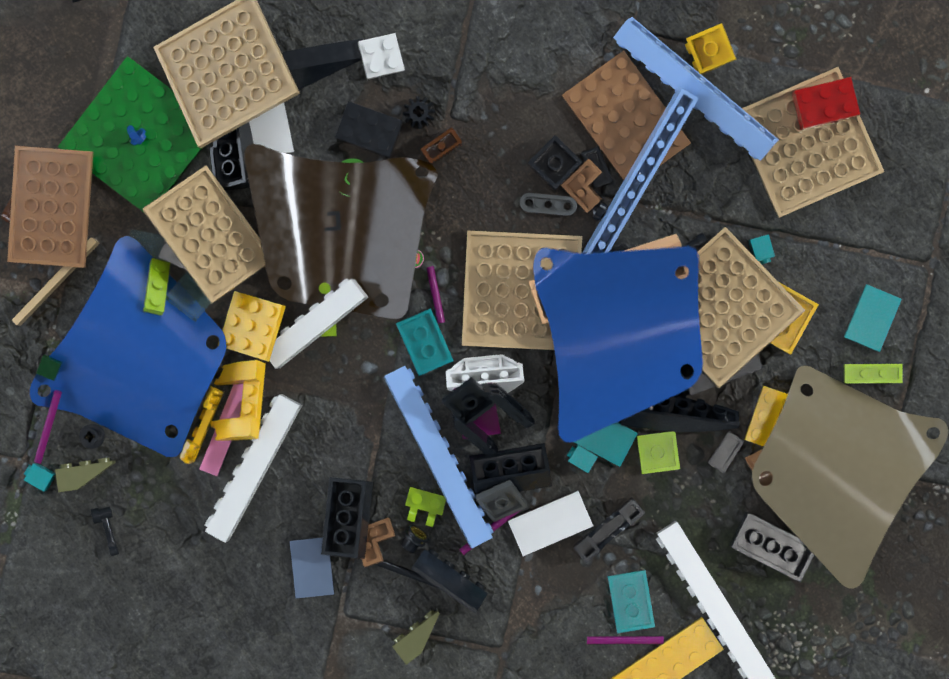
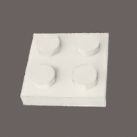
(381, 56)

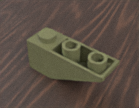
(76, 477)
(413, 643)

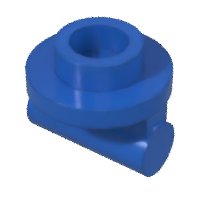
(137, 137)

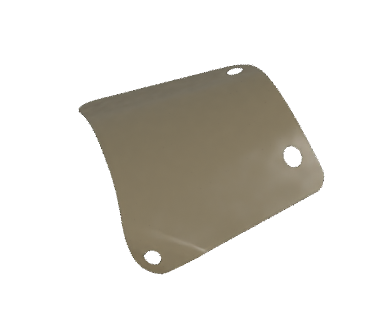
(843, 469)

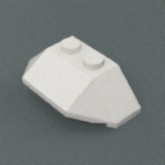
(486, 369)

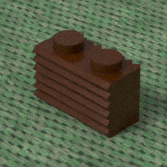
(441, 146)

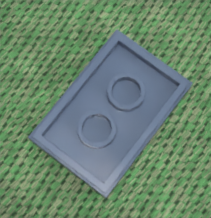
(311, 569)

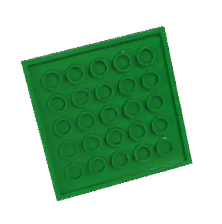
(142, 170)

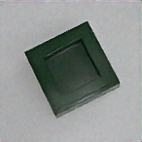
(49, 367)

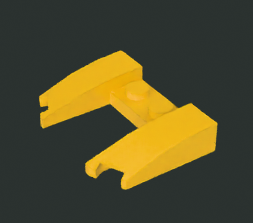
(211, 403)
(247, 426)

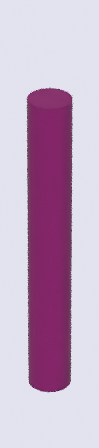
(435, 295)

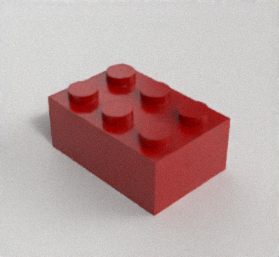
(825, 103)

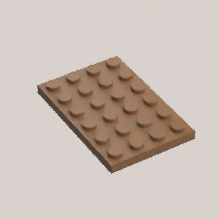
(619, 112)
(50, 206)

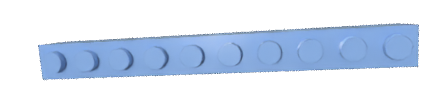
(711, 101)
(641, 172)
(438, 457)

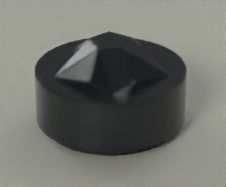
(598, 211)

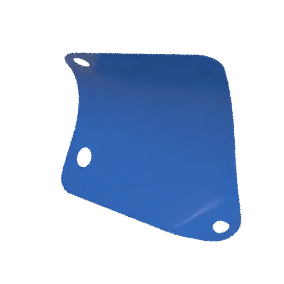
(619, 331)
(134, 365)

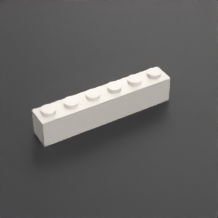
(317, 321)

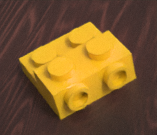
(710, 49)

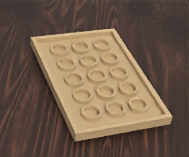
(207, 234)

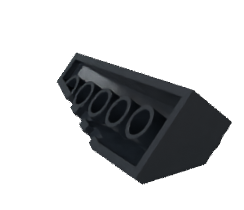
(320, 61)
(228, 158)
(684, 415)

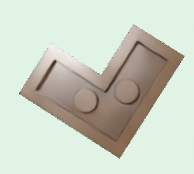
(578, 185)
(377, 532)

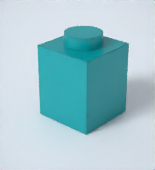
(762, 248)
(581, 458)
(39, 476)

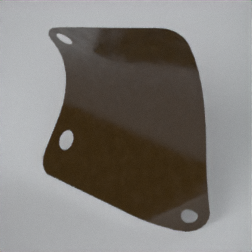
(377, 224)

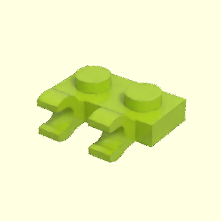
(424, 501)

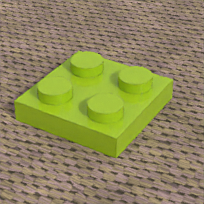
(658, 452)

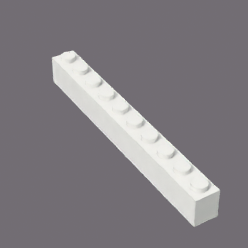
(713, 603)

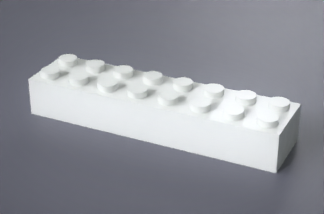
(253, 468)

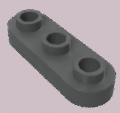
(556, 201)

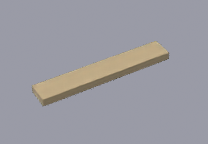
(49, 288)

